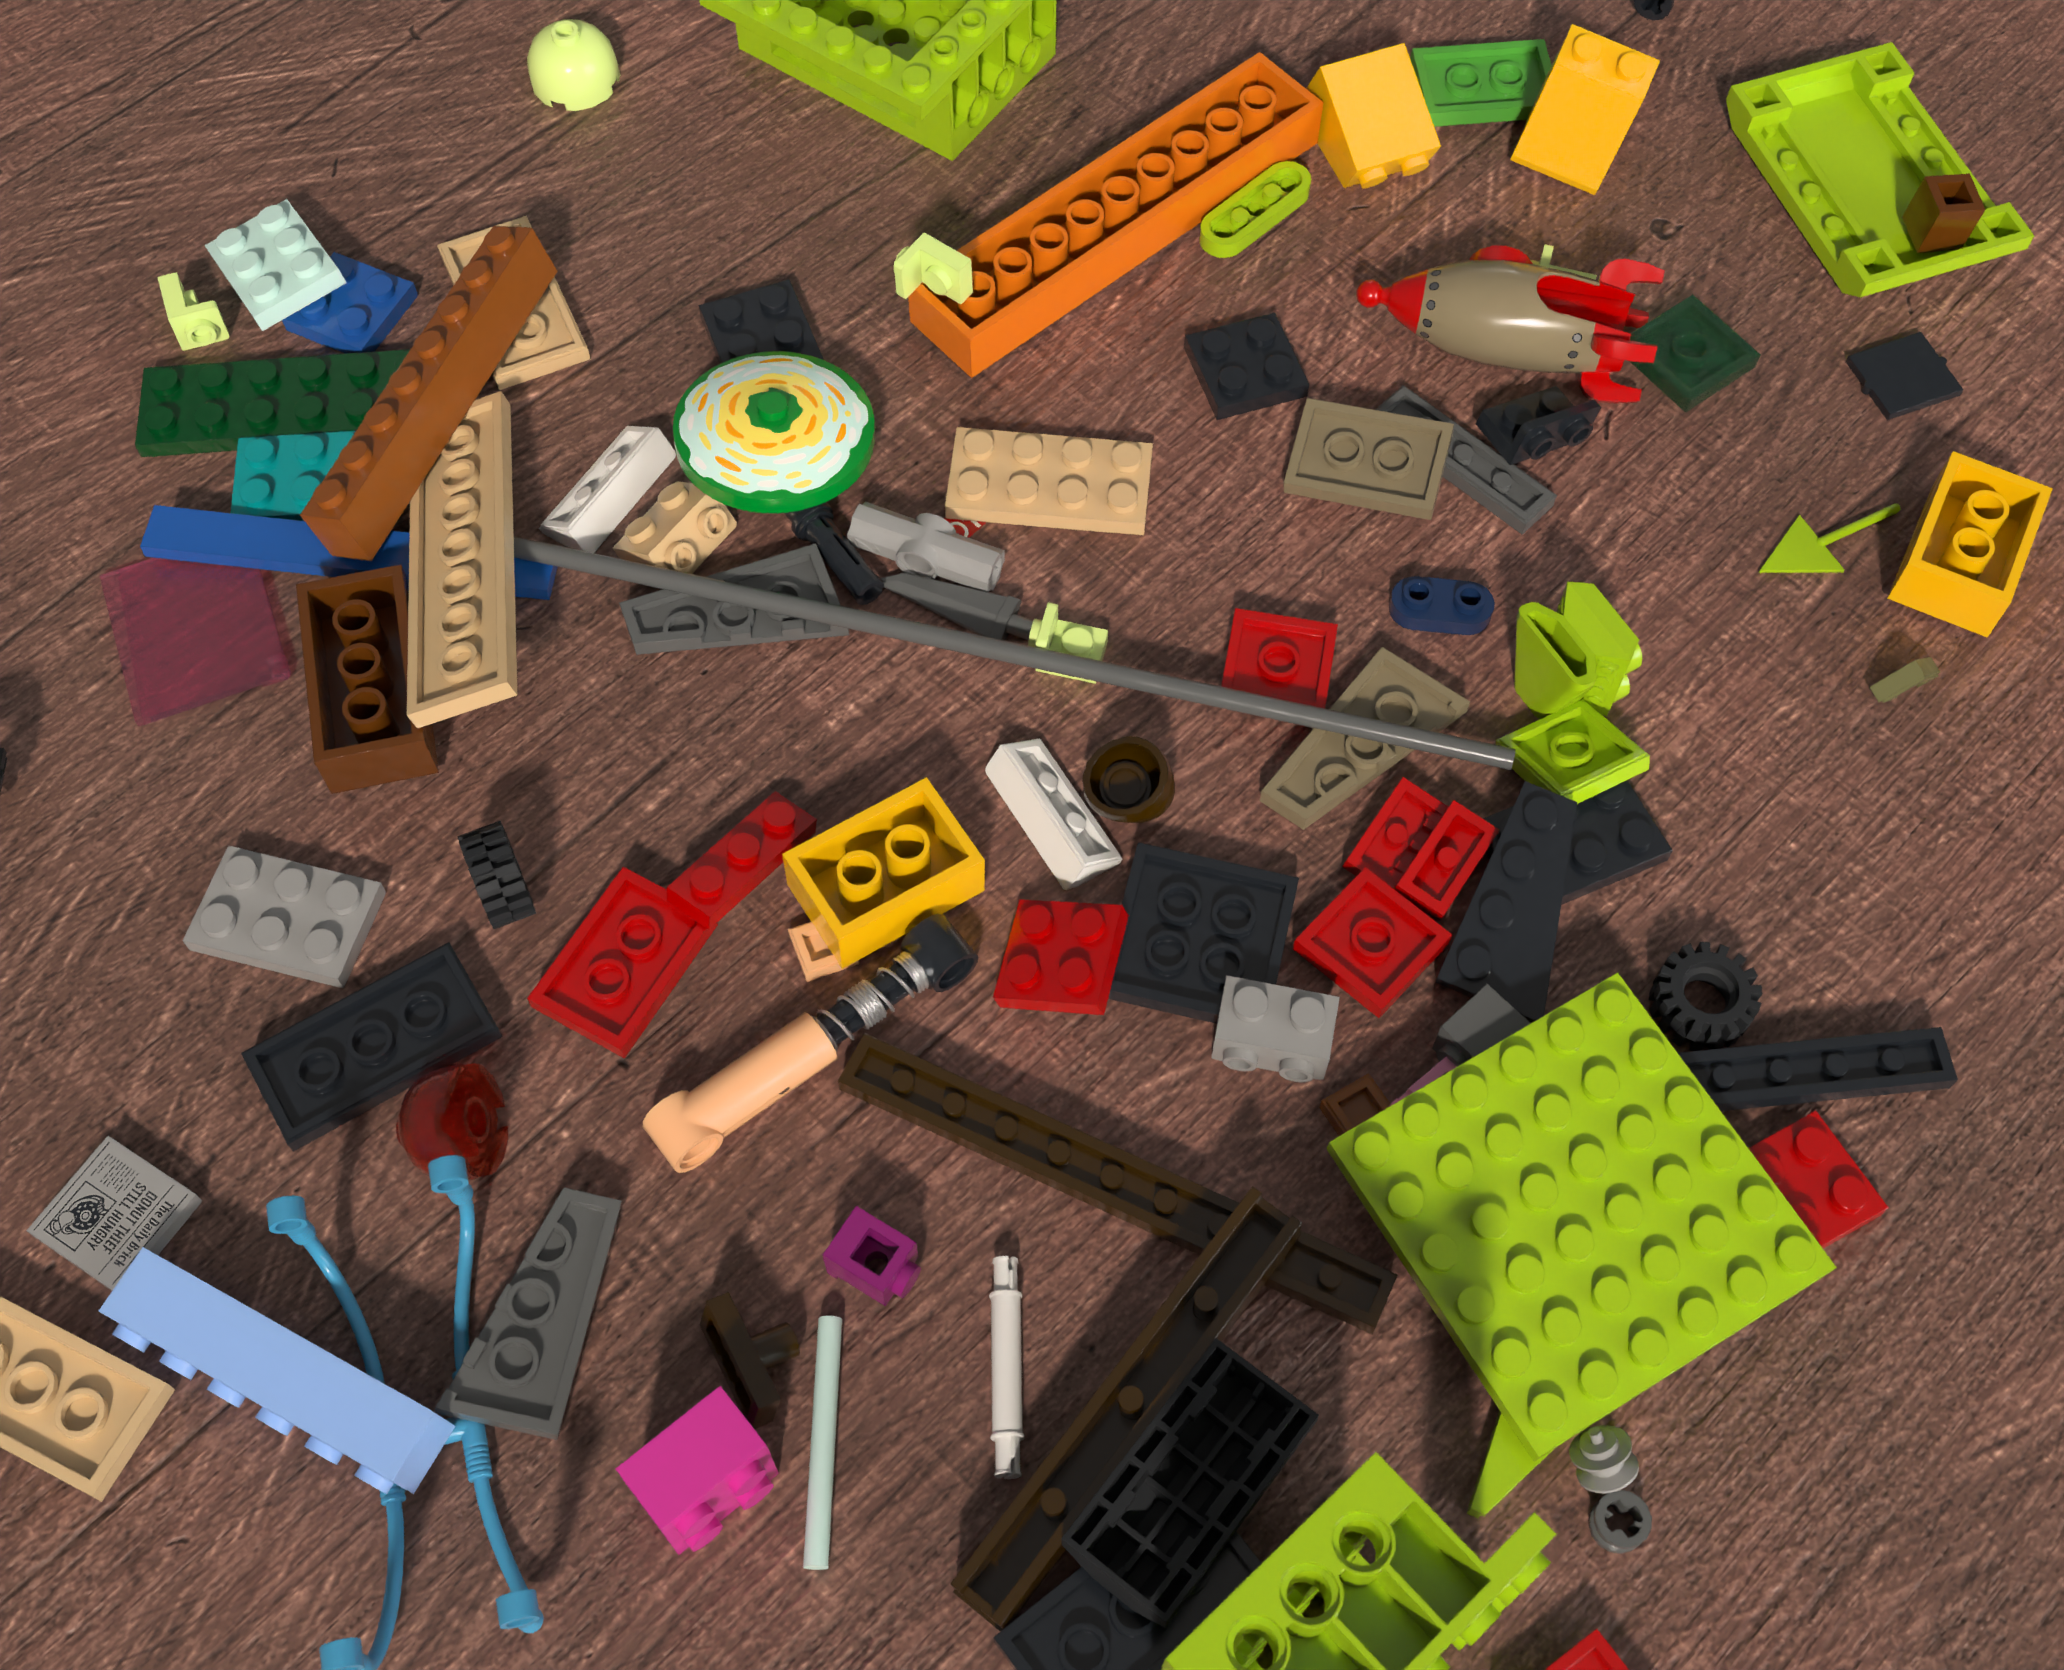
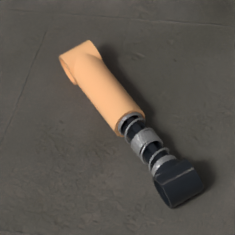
(694, 1123)

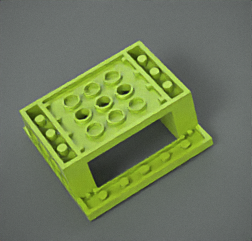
(936, 89)
(1377, 1615)

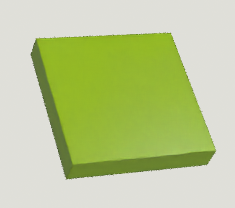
(1575, 753)

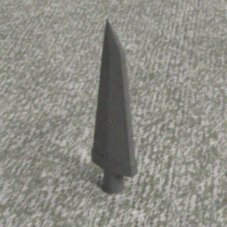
(970, 608)

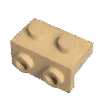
(677, 530)

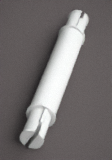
(1006, 1368)

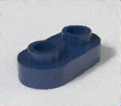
(1442, 605)

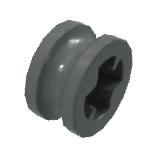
(1617, 1540)

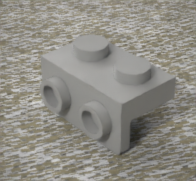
(1275, 1029)

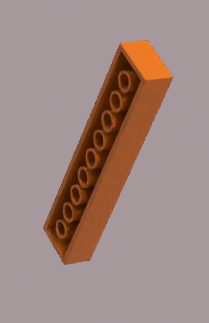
(1118, 211)

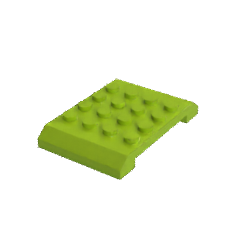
(1845, 159)

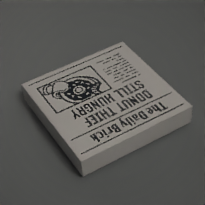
(112, 1212)

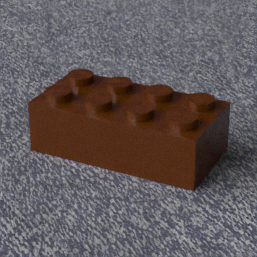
(358, 680)

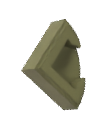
(1913, 674)

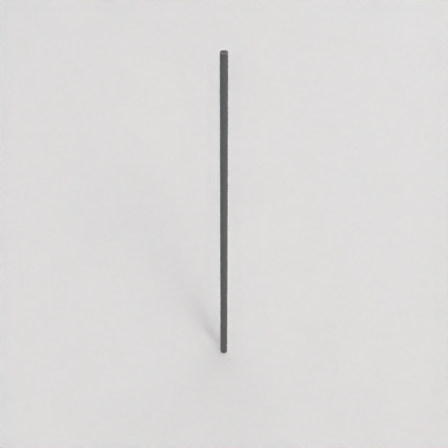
(1018, 654)

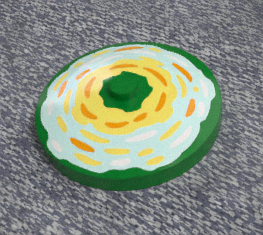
(774, 432)

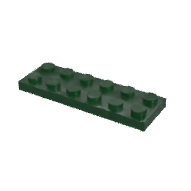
(217, 403)

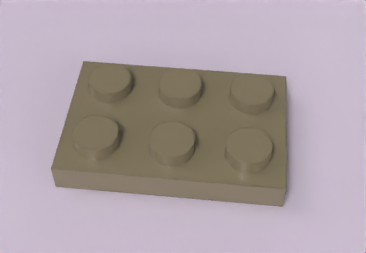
(1368, 458)

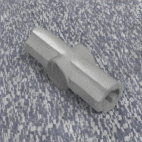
(926, 546)

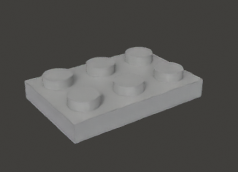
(285, 916)

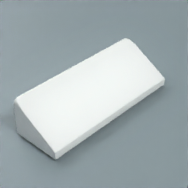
(609, 489)
(1051, 812)

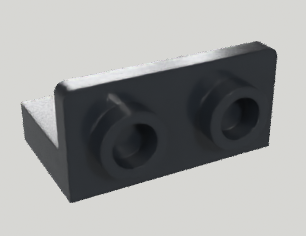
(1537, 424)

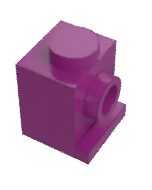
(866, 1239)

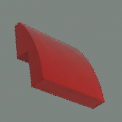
(1422, 847)

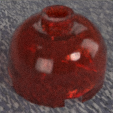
(454, 1115)

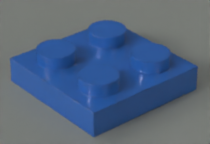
(357, 313)

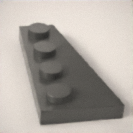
(687, 622)
(532, 1344)

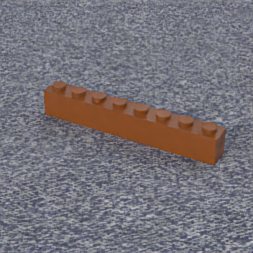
(429, 394)

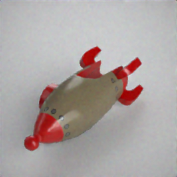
(1526, 316)

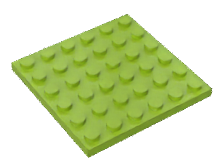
(1578, 1213)

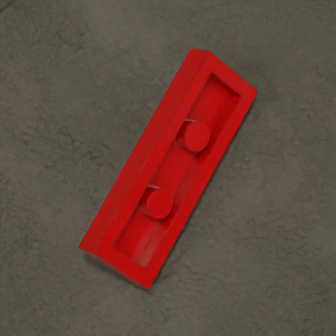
(740, 860)

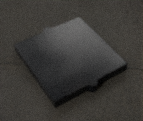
(1904, 375)

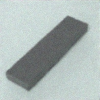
(1480, 469)

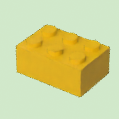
(1970, 544)
(884, 872)

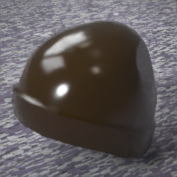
(1129, 781)

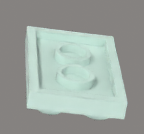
(275, 264)

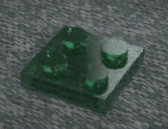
(1694, 353)

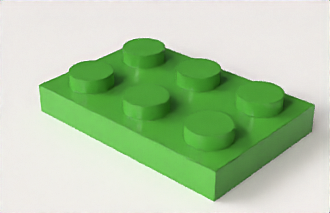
(1481, 80)

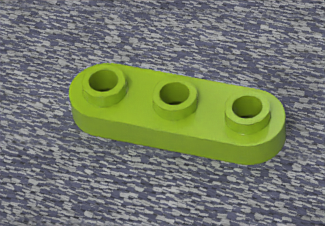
(1231, 224)

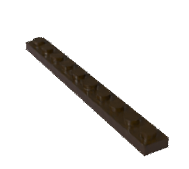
(1101, 1175)

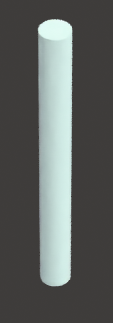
(822, 1444)

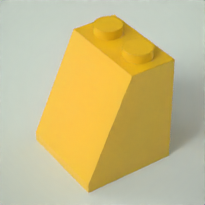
(1584, 109)
(1373, 117)

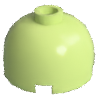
(572, 65)

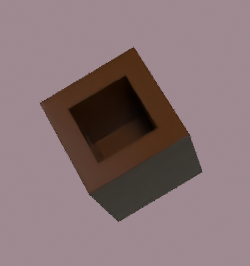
(1943, 212)

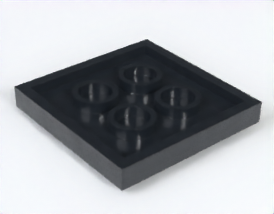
(1194, 926)

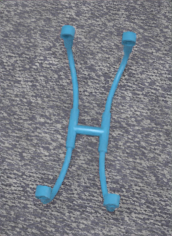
(514, 1609)

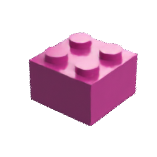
(700, 1472)

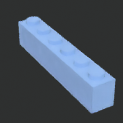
(277, 1370)

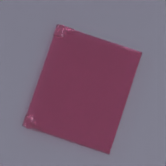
(191, 634)

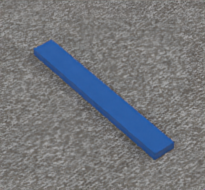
(289, 547)

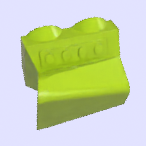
(1573, 652)

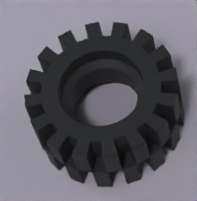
(496, 875)
(1718, 971)

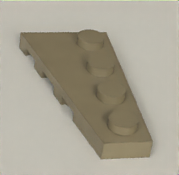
(1336, 765)

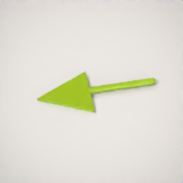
(1807, 553)

